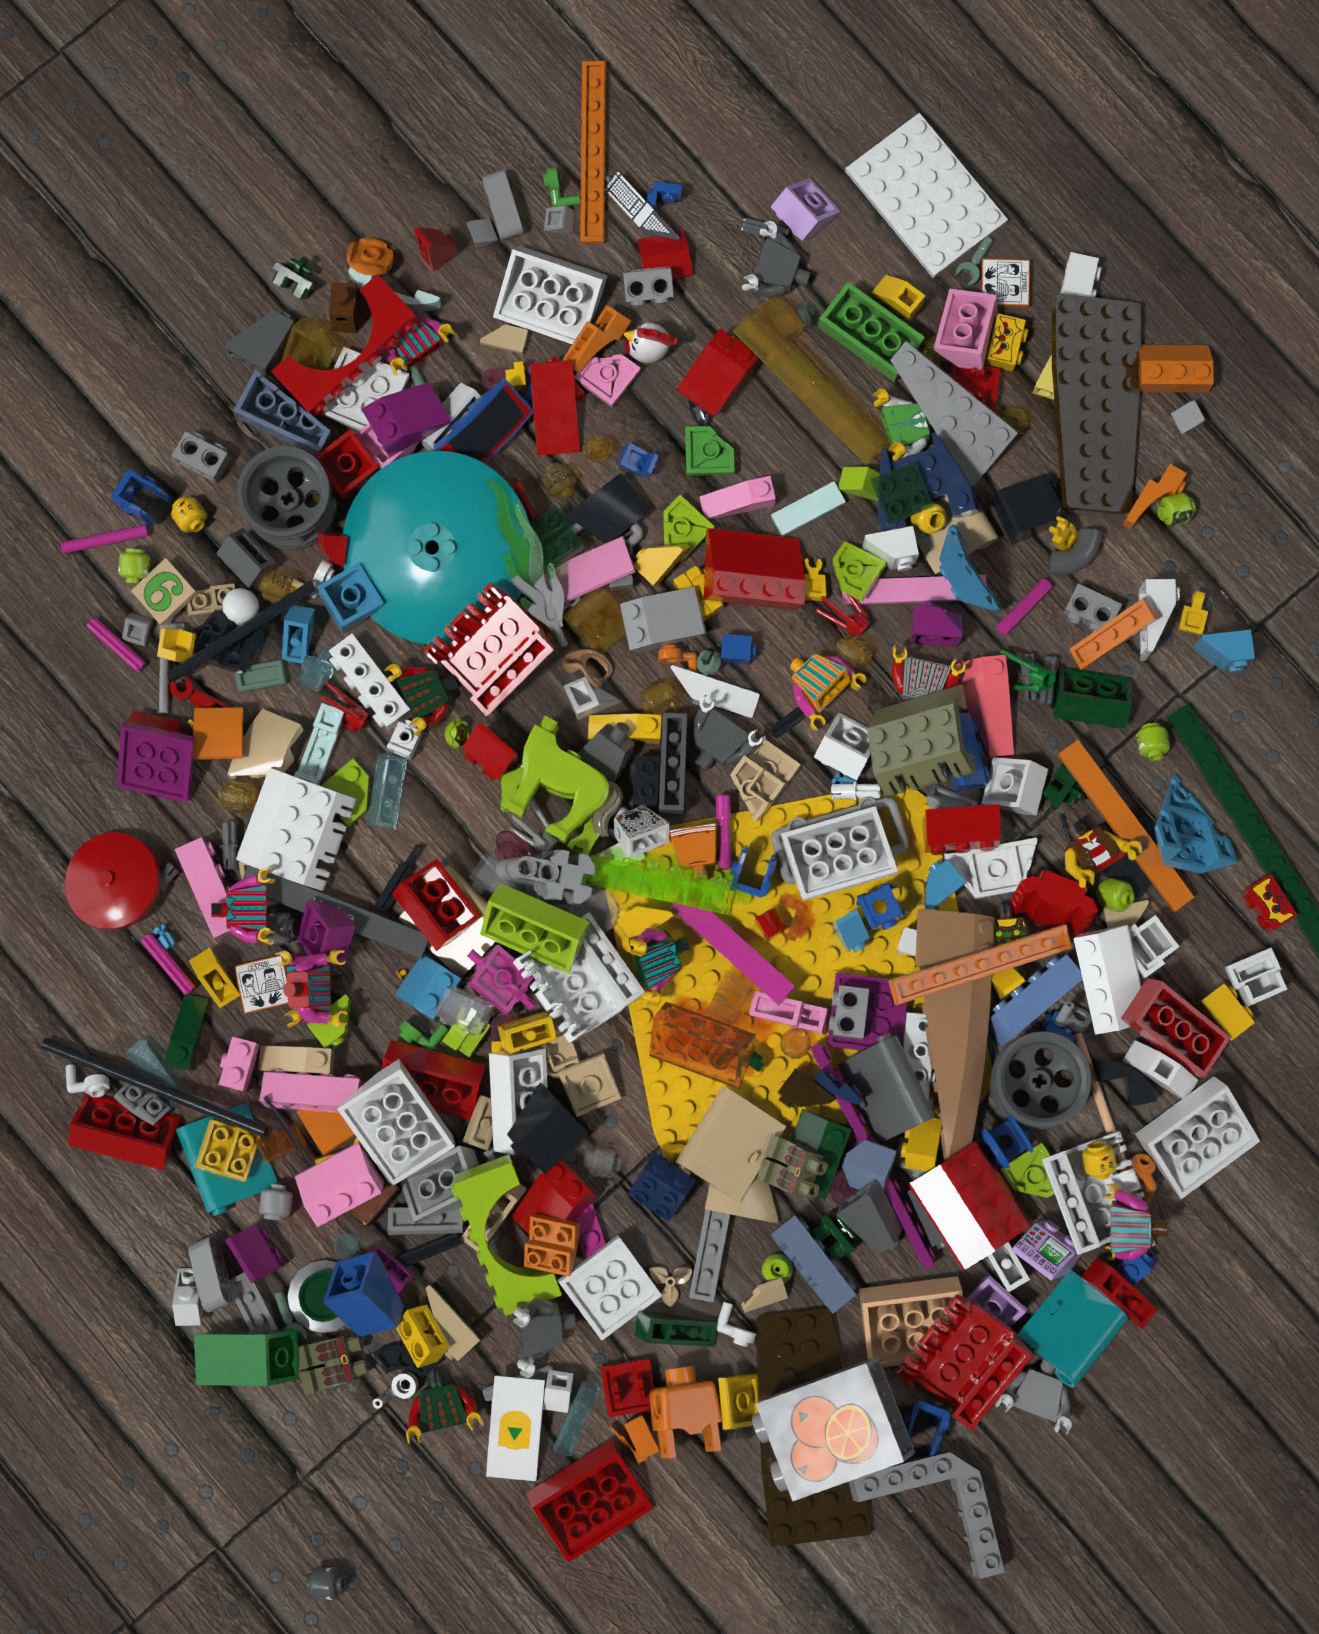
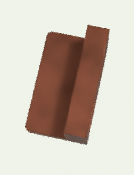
(371, 1209)

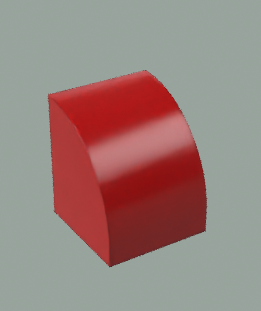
(333, 545)
(770, 924)

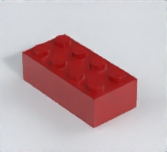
(1175, 1027)

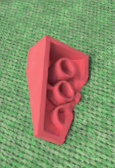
(989, 702)

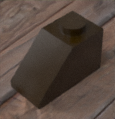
(802, 1092)

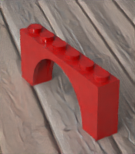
(320, 387)

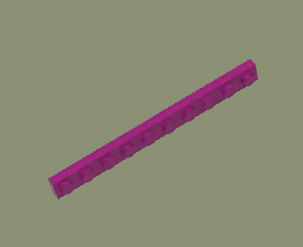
(856, 1124)

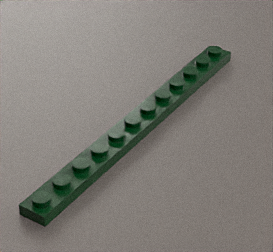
(1246, 820)

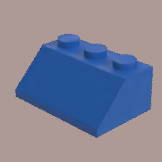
(979, 778)

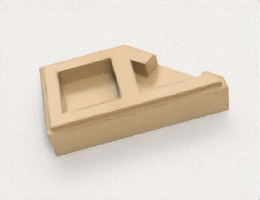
(507, 338)
(1127, 917)
(765, 1295)

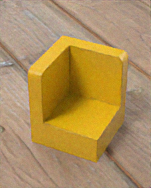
(176, 644)

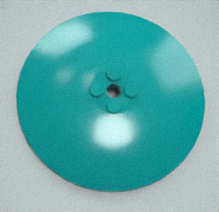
(420, 501)

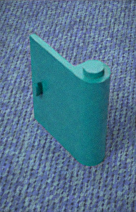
(215, 1190)
(1076, 1331)

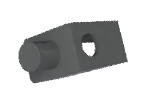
(609, 751)

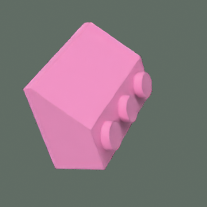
(966, 328)
(339, 1184)

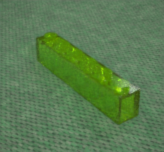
(663, 885)

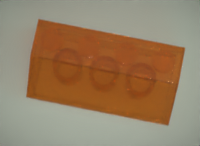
(701, 1044)

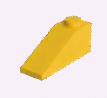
(643, 727)

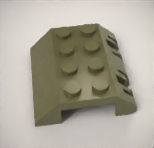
(918, 740)

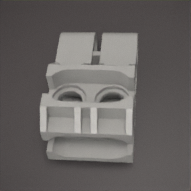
(550, 875)

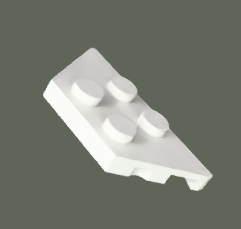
(995, 870)

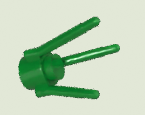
(1040, 676)

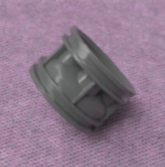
(278, 465)
(1064, 1056)

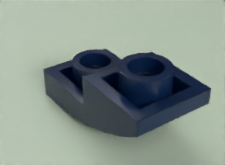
(845, 1092)

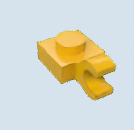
(1193, 618)

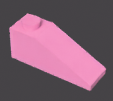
(739, 498)

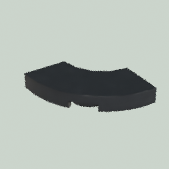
(398, 1357)

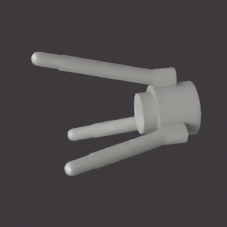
(540, 840)

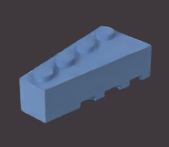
(1033, 1000)

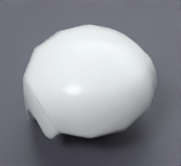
(240, 605)

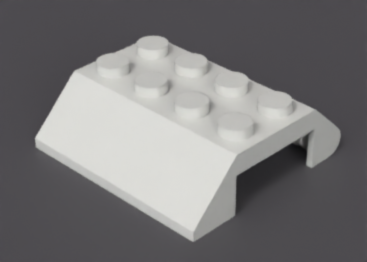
(294, 828)
(592, 991)
(1083, 1196)

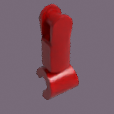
(197, 698)

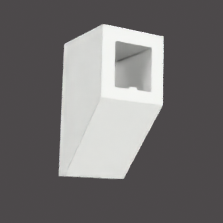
(186, 1301)

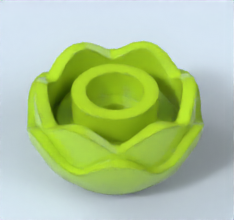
(456, 733)
(780, 1261)

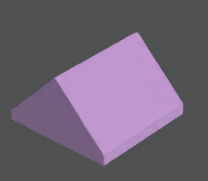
(997, 1301)

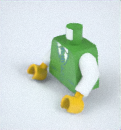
(904, 425)

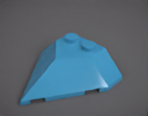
(962, 573)
(1187, 834)

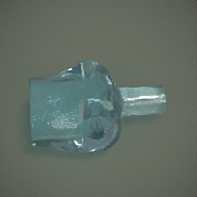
(316, 670)

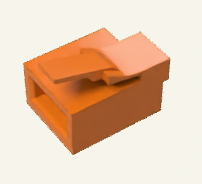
(641, 1438)

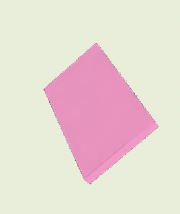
(593, 569)

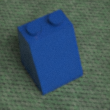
(364, 1295)

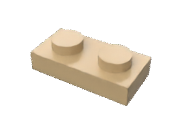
(480, 1127)

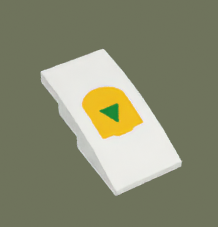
(515, 1428)

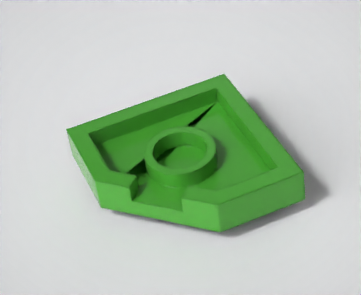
(707, 453)

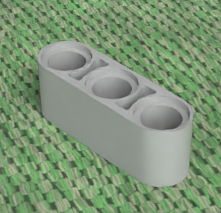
(502, 204)
(210, 1274)

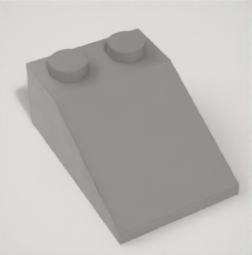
(662, 619)
(429, 1188)

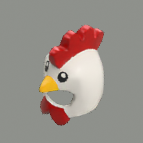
(650, 342)

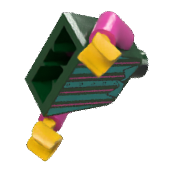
(656, 960)

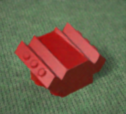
(1054, 902)

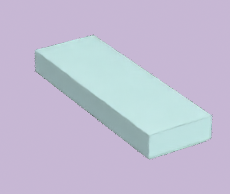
(808, 509)

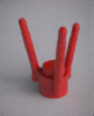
(854, 623)
(355, 716)

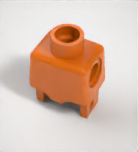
(685, 1406)

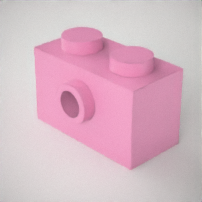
(238, 1064)

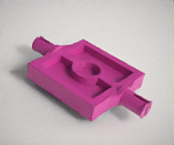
(500, 980)

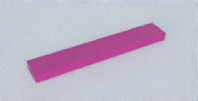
(736, 952)

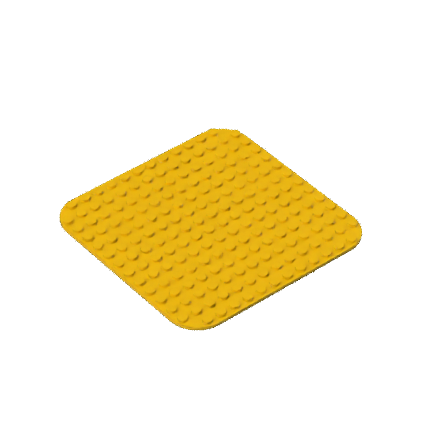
(681, 1097)

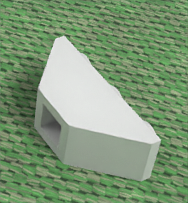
(1160, 1069)

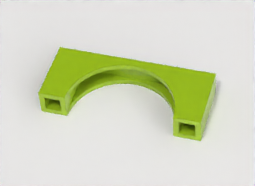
(478, 1192)

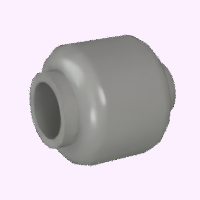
(276, 1202)

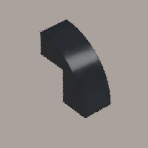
(1136, 1086)

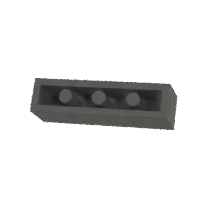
(672, 763)

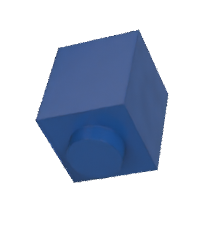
(737, 649)

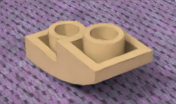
(208, 600)

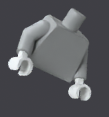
(1039, 1395)

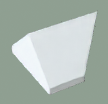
(587, 699)

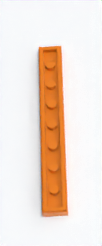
(593, 152)
(1124, 824)
(979, 964)

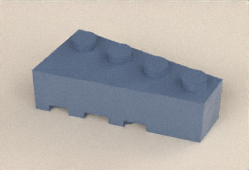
(280, 416)
(813, 1264)

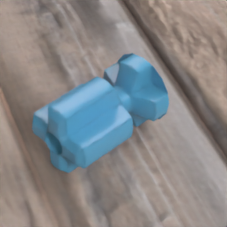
(843, 780)
(166, 938)

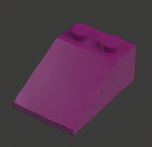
(406, 417)

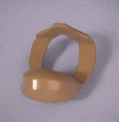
(577, 660)

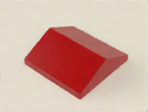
(664, 252)

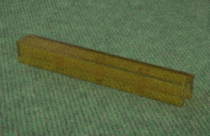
(810, 385)

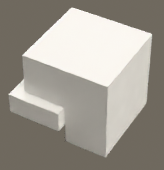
(1151, 945)
(1256, 977)

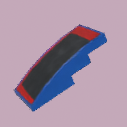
(488, 424)

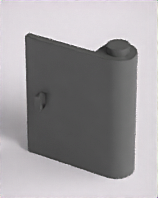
(888, 1087)

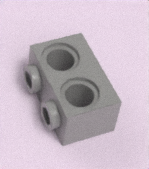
(647, 278)
(198, 461)
(1094, 603)
(856, 1014)

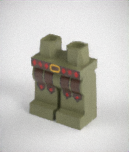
(800, 1171)
(337, 1360)

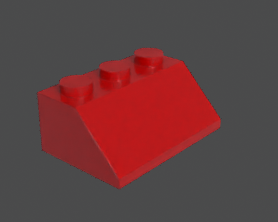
(961, 829)
(436, 904)

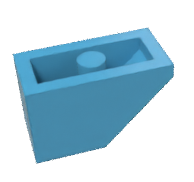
(297, 633)
(941, 884)
(851, 931)

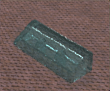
(386, 791)
(150, 1066)
(576, 1418)

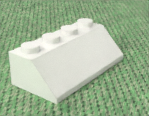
(1108, 975)
(512, 1084)

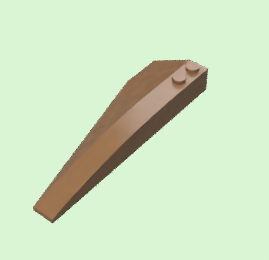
(956, 1020)

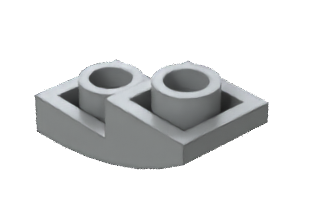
(141, 1103)

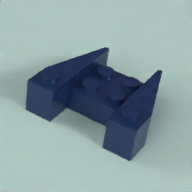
(941, 477)

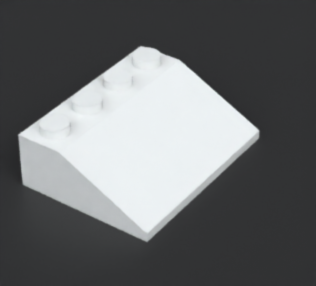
(548, 294)
(838, 853)
(396, 1123)
(1198, 1136)

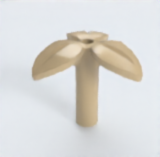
(660, 1276)

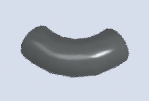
(1078, 556)

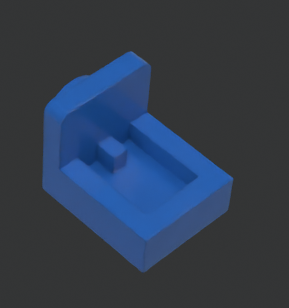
(638, 460)
(1135, 1270)

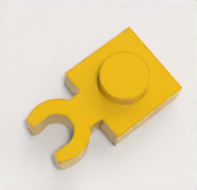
(1064, 534)
(815, 584)

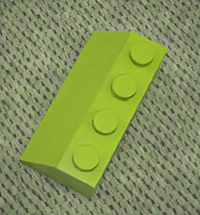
(534, 925)

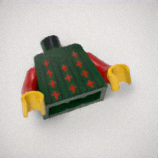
(423, 694)
(441, 1408)

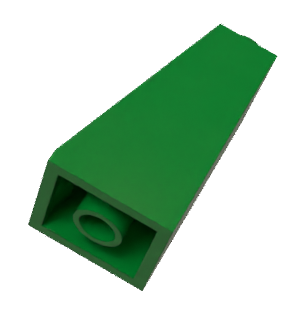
(246, 1357)

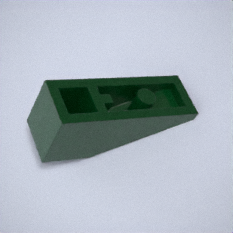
(187, 1033)
(674, 1329)

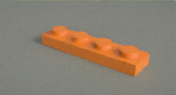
(1113, 633)

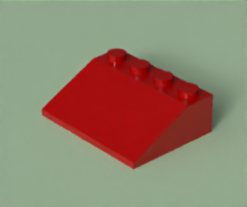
(753, 569)
(589, 1501)

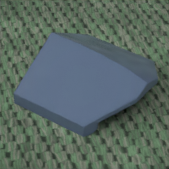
(868, 1162)

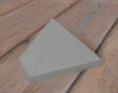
(943, 798)

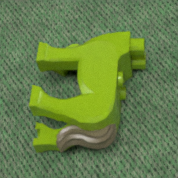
(564, 777)

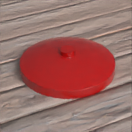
(112, 881)

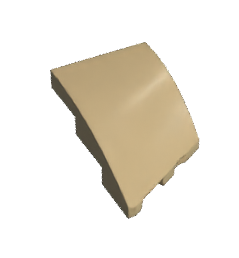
(266, 746)
(763, 777)
(559, 1052)
(755, 1204)

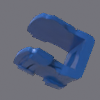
(134, 483)
(736, 870)
(890, 916)
(1019, 1141)
(934, 1412)

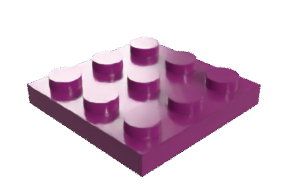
(155, 761)
(881, 1013)

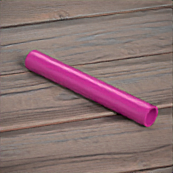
(104, 539)

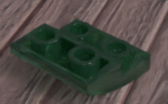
(901, 493)
(556, 538)

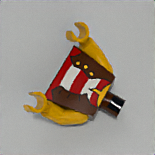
(1095, 852)

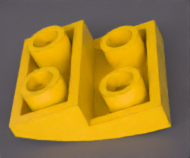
(227, 1151)

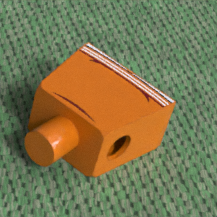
(695, 847)

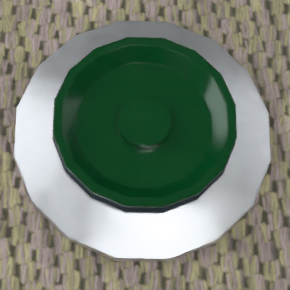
(307, 1297)

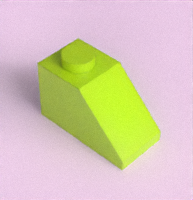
(327, 1033)

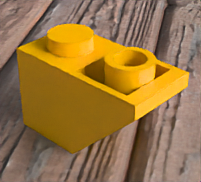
(899, 296)

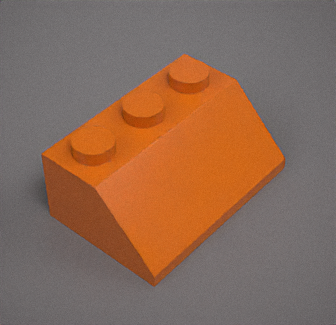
(1175, 368)

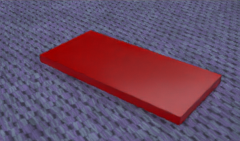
(554, 408)

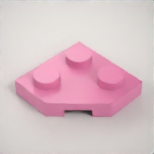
(608, 377)

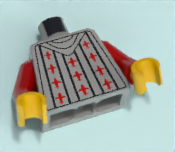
(921, 677)

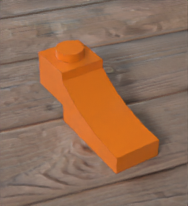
(592, 337)
(1169, 484)

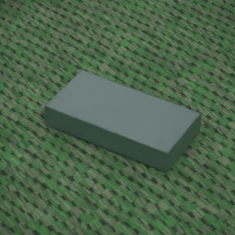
(261, 676)

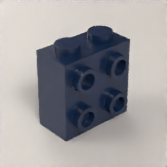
(661, 1187)

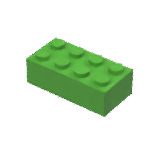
(867, 329)

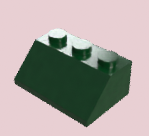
(1093, 697)
(823, 1137)

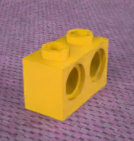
(422, 1336)

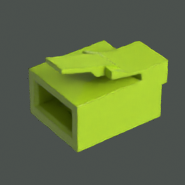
(462, 1041)

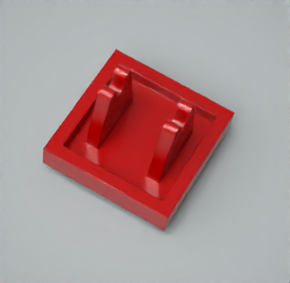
(980, 383)
(627, 1387)

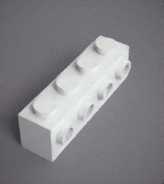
(370, 682)
(917, 1051)

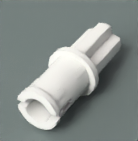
(855, 791)

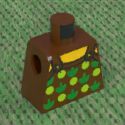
(345, 304)
(1006, 927)

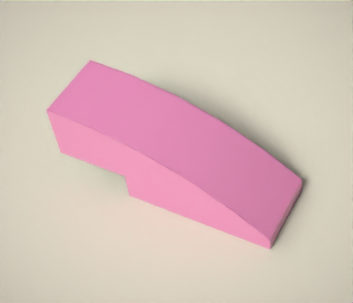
(791, 1013)

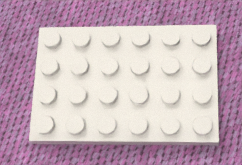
(926, 195)

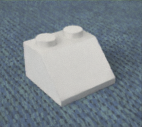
(894, 546)
(845, 746)
(1015, 785)

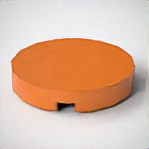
(370, 256)

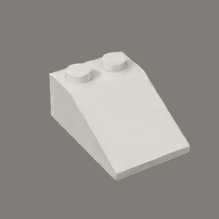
(1163, 597)

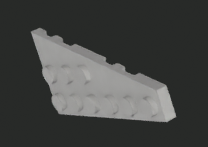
(961, 420)

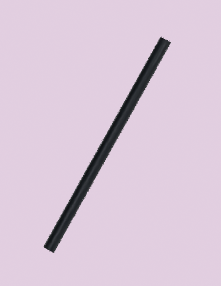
(154, 1087)

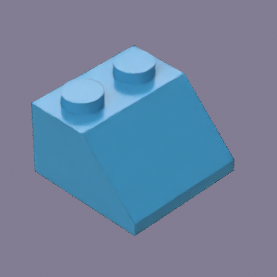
(349, 597)
(1227, 650)
(426, 986)

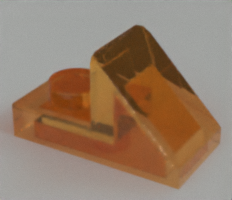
(279, 1144)

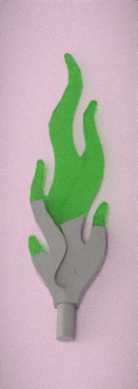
(530, 578)

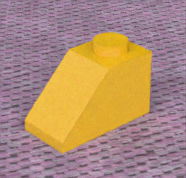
(658, 561)
(637, 919)
(214, 977)
(1005, 982)

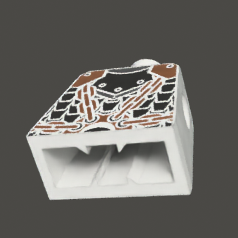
(640, 830)

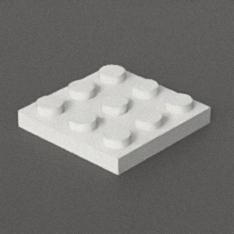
(374, 384)
(609, 1287)

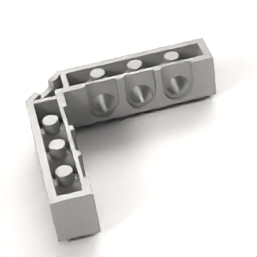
(970, 1495)

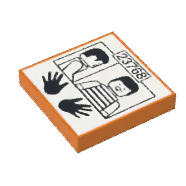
(1007, 280)
(261, 984)

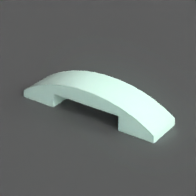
(420, 303)
(320, 744)

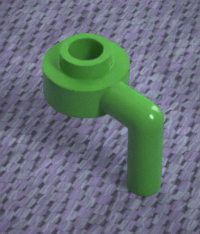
(551, 181)
(409, 1033)

